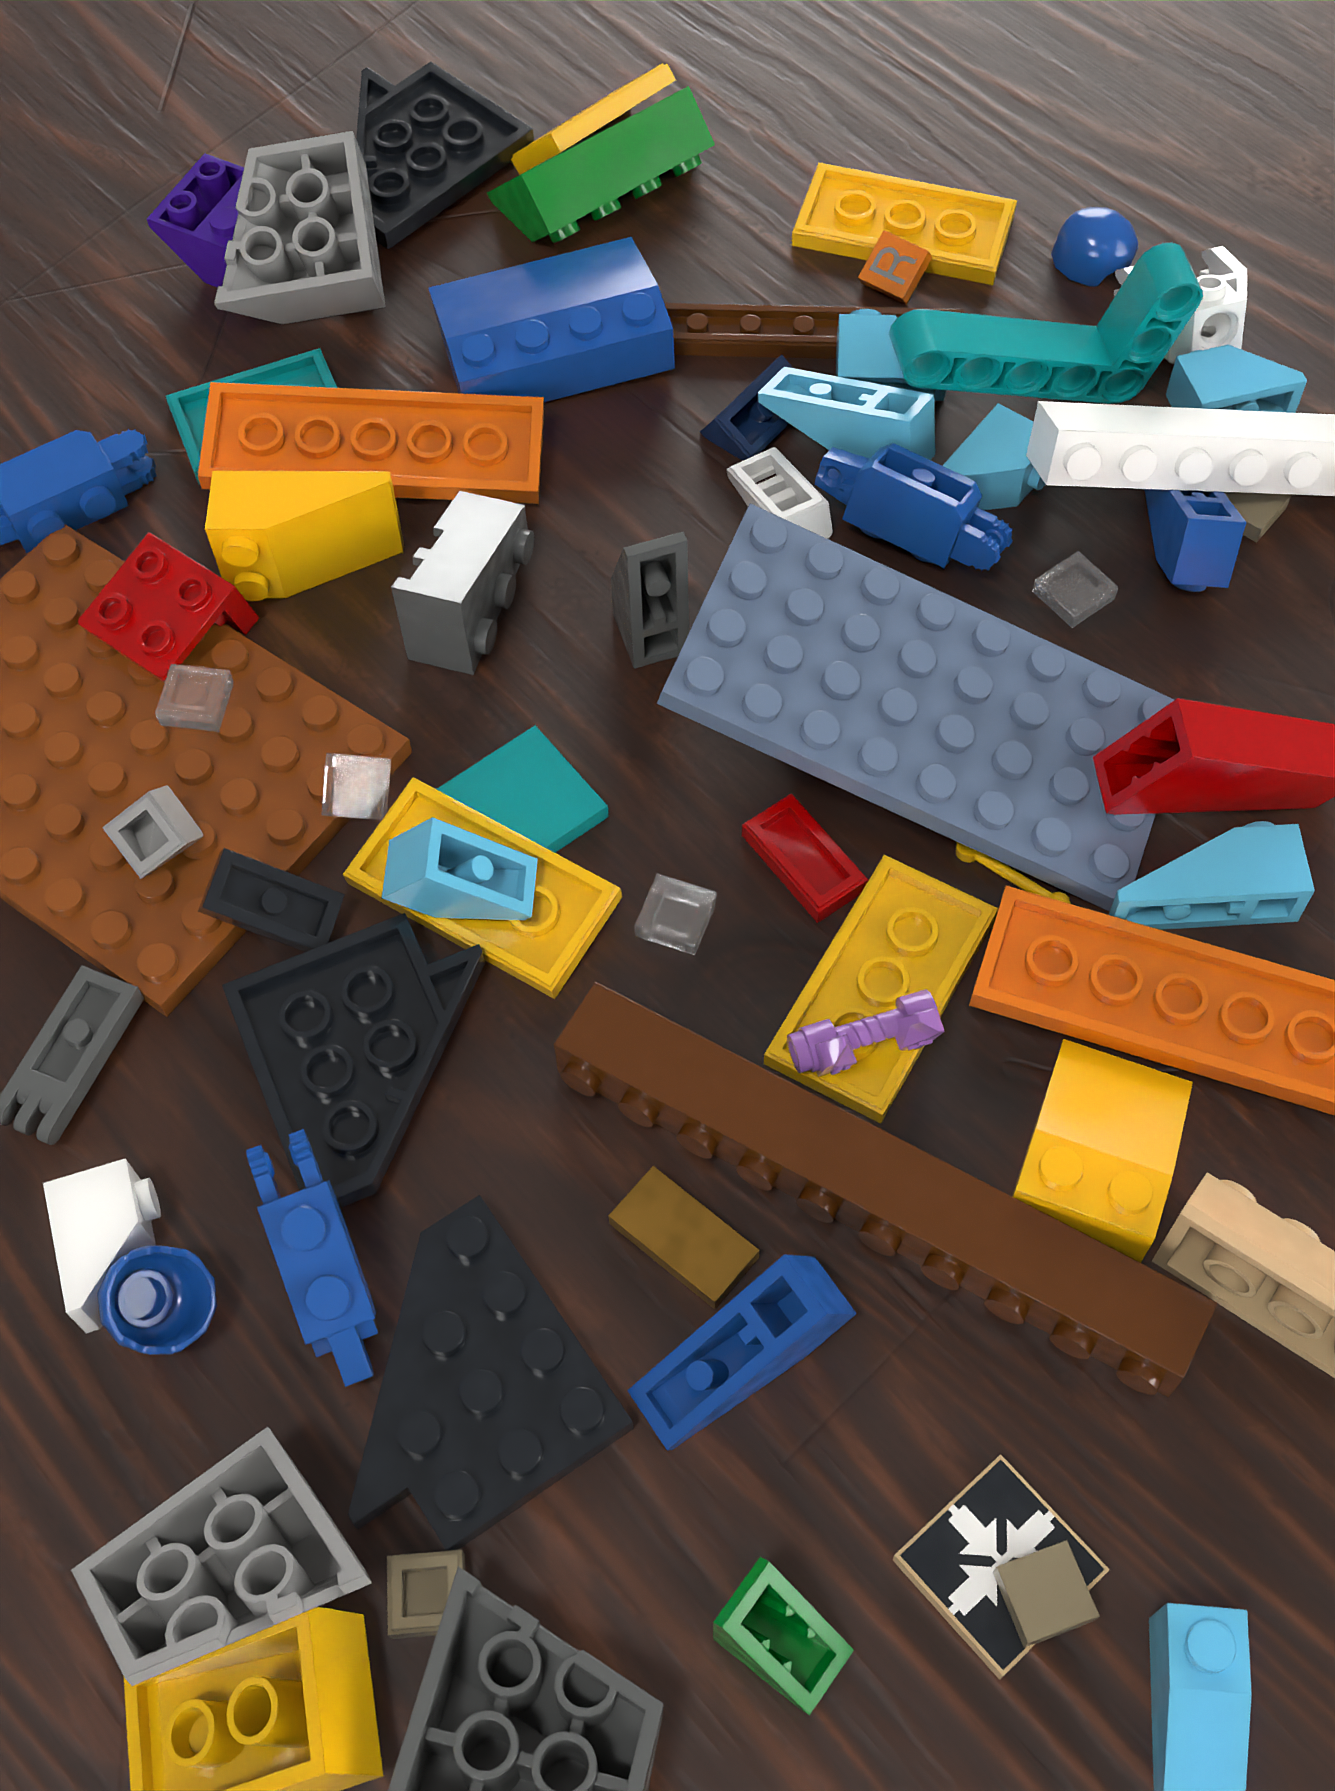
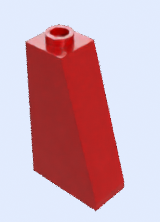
(1217, 760)

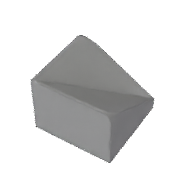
(153, 830)

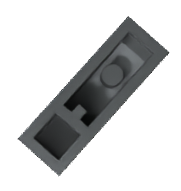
(652, 598)

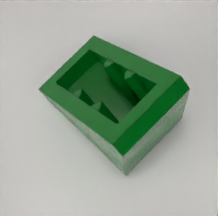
(781, 1637)

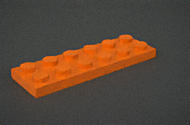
(424, 439)
(1161, 998)

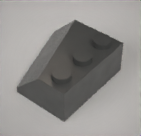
(521, 1709)

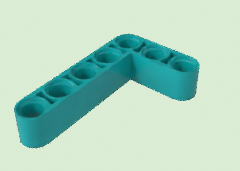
(1056, 358)

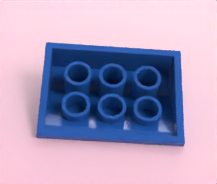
(556, 324)

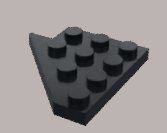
(351, 1044)

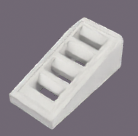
(784, 495)

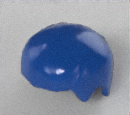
(1094, 245)
(157, 1299)

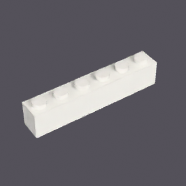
(1183, 448)

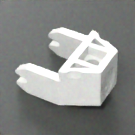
(1222, 309)

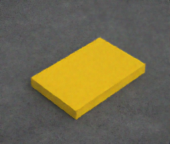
(592, 118)

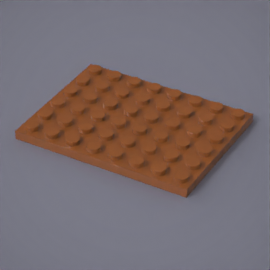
(88, 745)

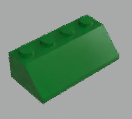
(604, 168)

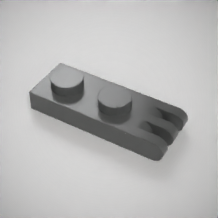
(68, 1054)

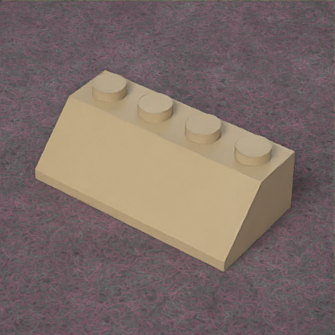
(1256, 1267)

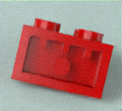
(163, 607)

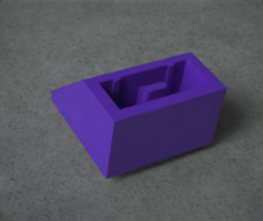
(201, 216)

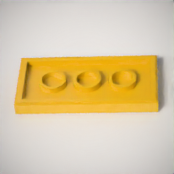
(957, 226)
(567, 901)
(894, 942)

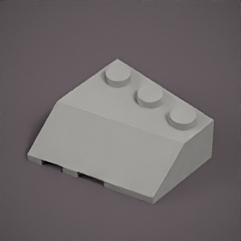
(303, 234)
(217, 1563)

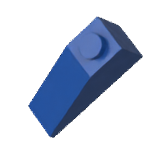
(1195, 536)
(742, 1348)

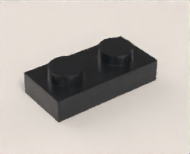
(270, 902)

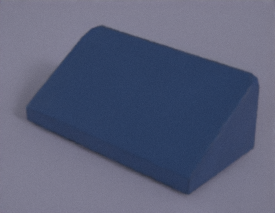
(744, 423)

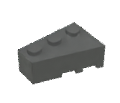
(463, 582)

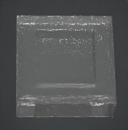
(1075, 589)
(194, 697)
(356, 786)
(675, 914)

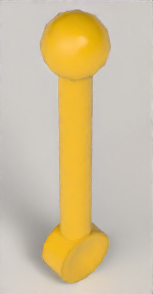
(970, 855)

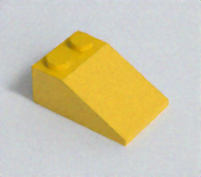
(299, 527)
(1105, 1147)
(261, 1713)

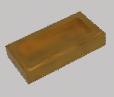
(684, 1237)

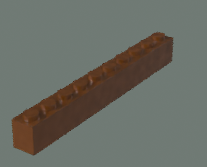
(886, 1191)

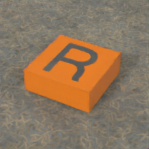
(895, 267)

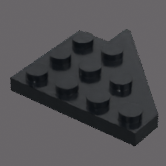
(428, 146)
(479, 1388)

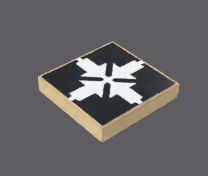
(961, 1546)

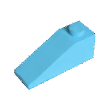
(852, 412)
(1234, 879)
(1199, 1698)

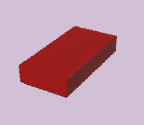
(804, 857)

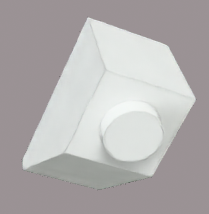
(93, 1224)

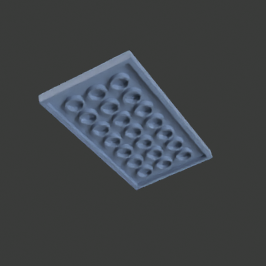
(914, 704)

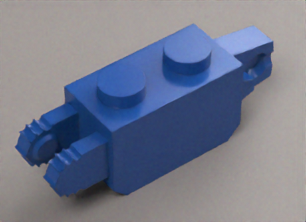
(70, 484)
(915, 505)
(317, 1261)

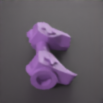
(830, 1048)

